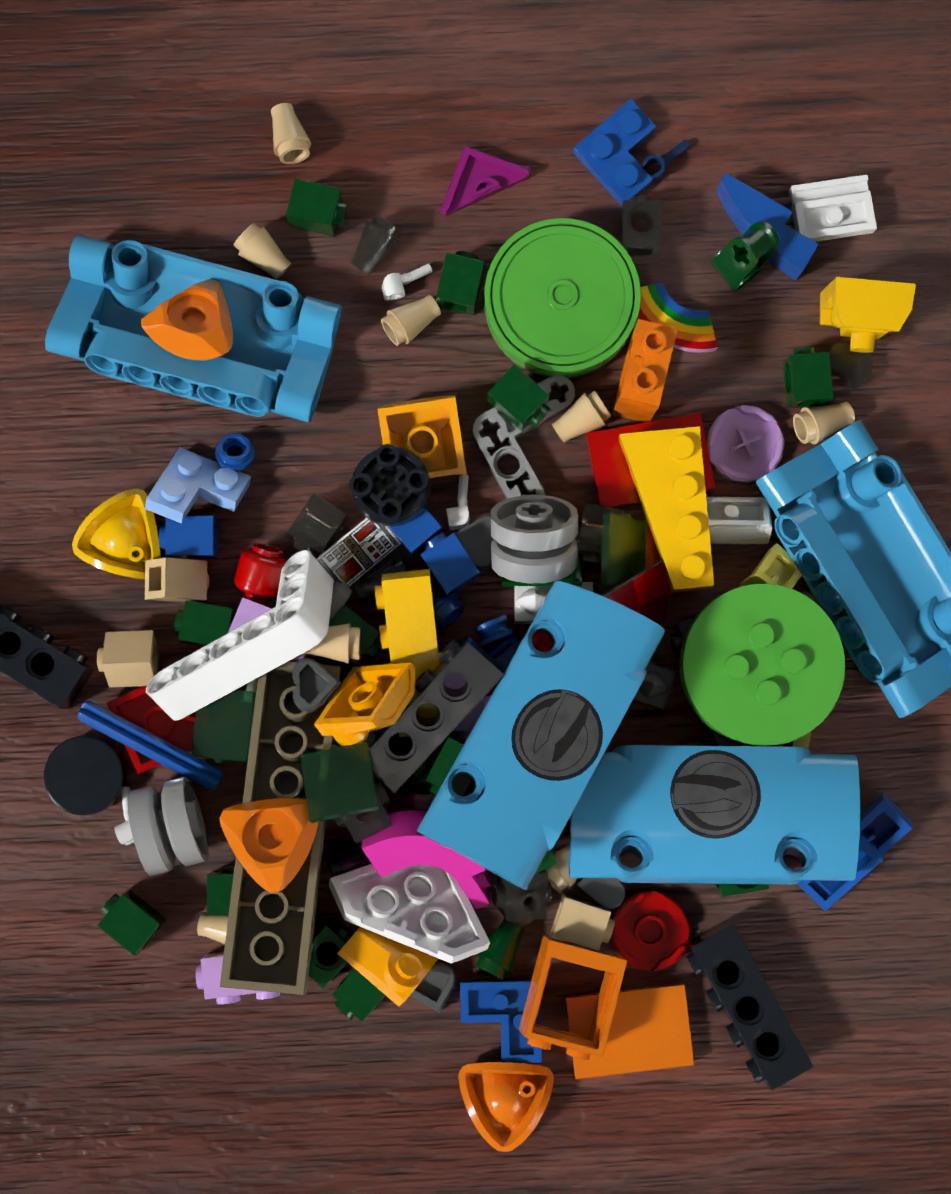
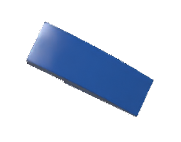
(749, 206)
(880, 829)

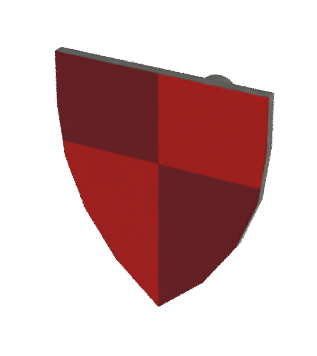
(642, 593)

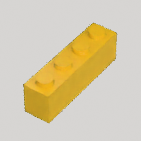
(409, 624)

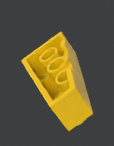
(673, 497)

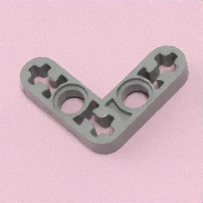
(509, 432)

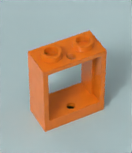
(644, 371)
(577, 1045)

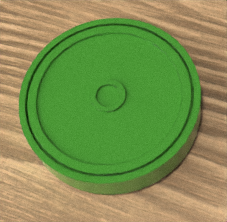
(561, 297)
(762, 665)

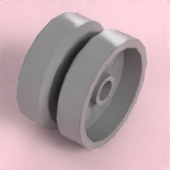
(534, 538)
(167, 826)

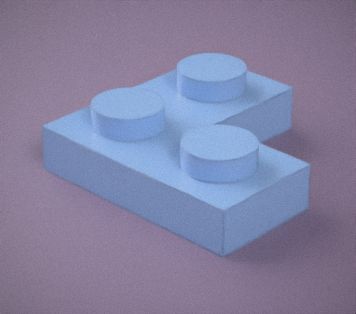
(191, 478)

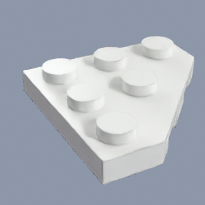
(414, 907)

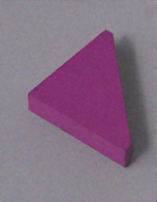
(479, 177)

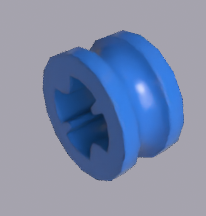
(493, 630)

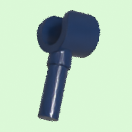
(665, 159)

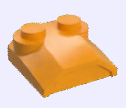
(428, 430)
(367, 702)
(387, 963)

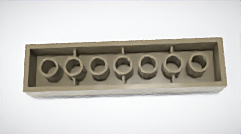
(266, 931)

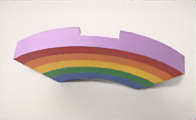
(694, 327)

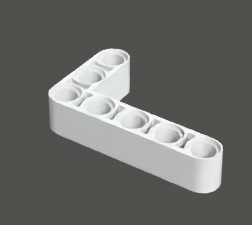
(254, 648)

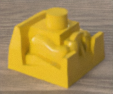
(865, 309)

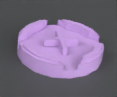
(745, 444)

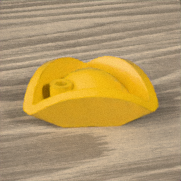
(119, 535)

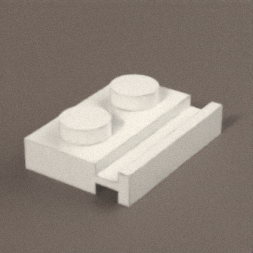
(833, 208)

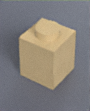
(176, 580)
(129, 658)
(582, 922)

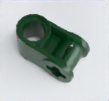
(746, 254)

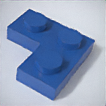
(608, 152)
(501, 1003)

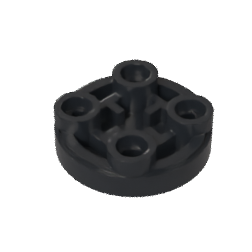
(390, 486)
(84, 775)

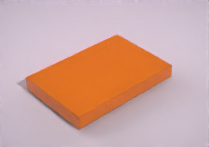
(645, 1034)

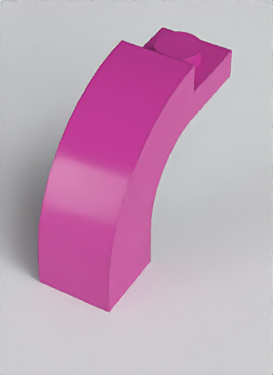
(405, 847)

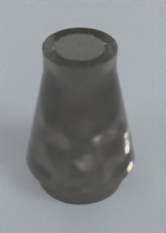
(375, 243)

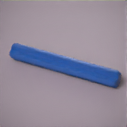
(150, 745)

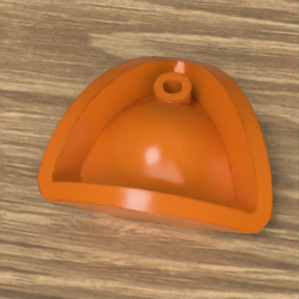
(193, 322)
(270, 838)
(505, 1100)

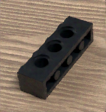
(69, 669)
(482, 672)
(786, 1056)

